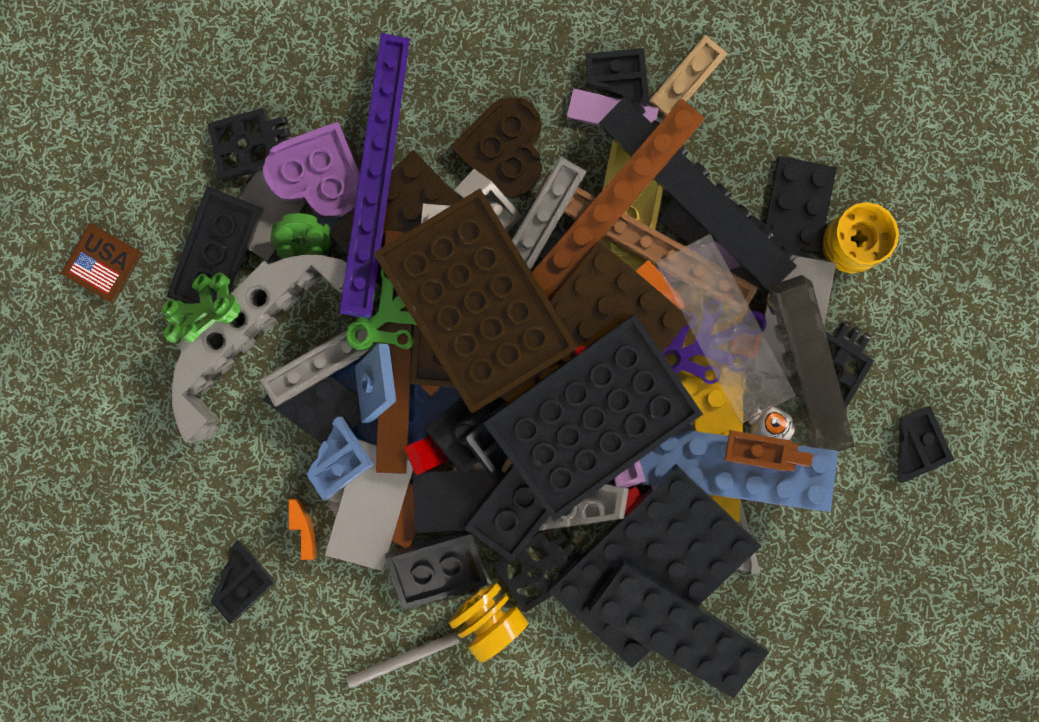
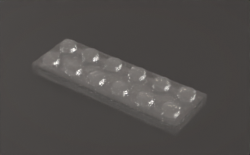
(725, 329)

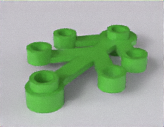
(223, 310)
(388, 312)

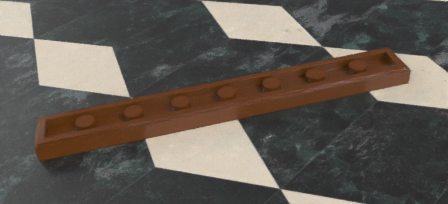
(394, 422)

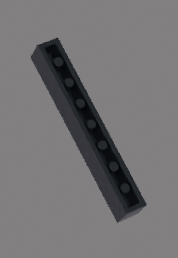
(703, 200)

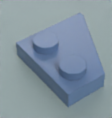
(338, 460)

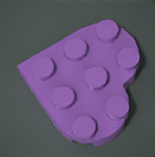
(315, 170)

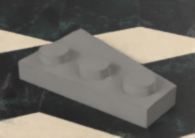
(602, 506)

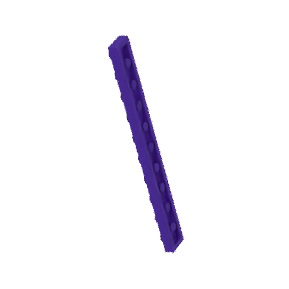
(374, 176)

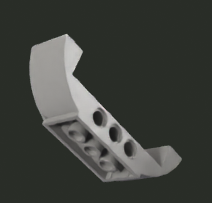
(205, 359)

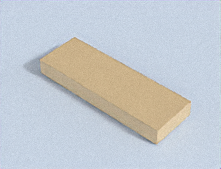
(688, 75)

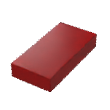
(424, 455)

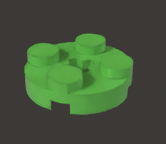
(287, 233)

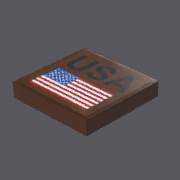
(101, 263)

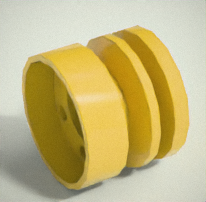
(870, 226)
(488, 622)

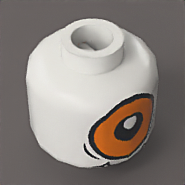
(773, 424)

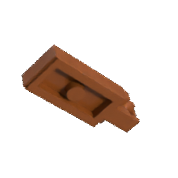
(765, 452)

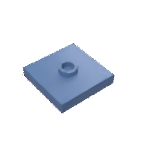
(375, 383)

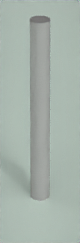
(402, 659)

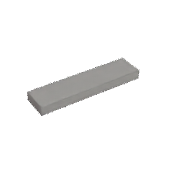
(547, 209)
(312, 368)

